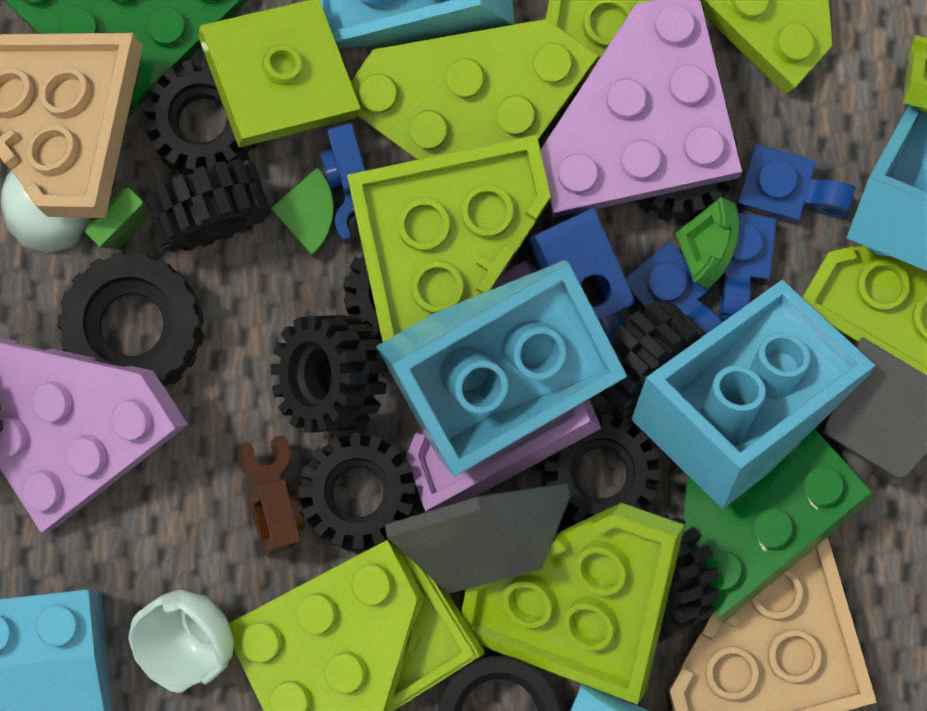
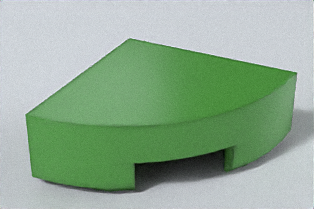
(308, 212)
(122, 220)
(710, 241)

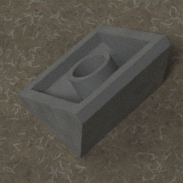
(483, 536)

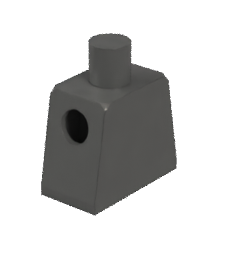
(883, 421)

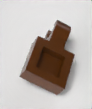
(274, 511)

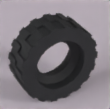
(140, 276)

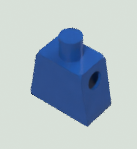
(590, 255)

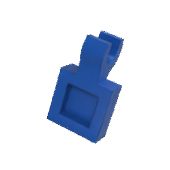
(338, 163)
(782, 186)
(749, 263)
(669, 278)

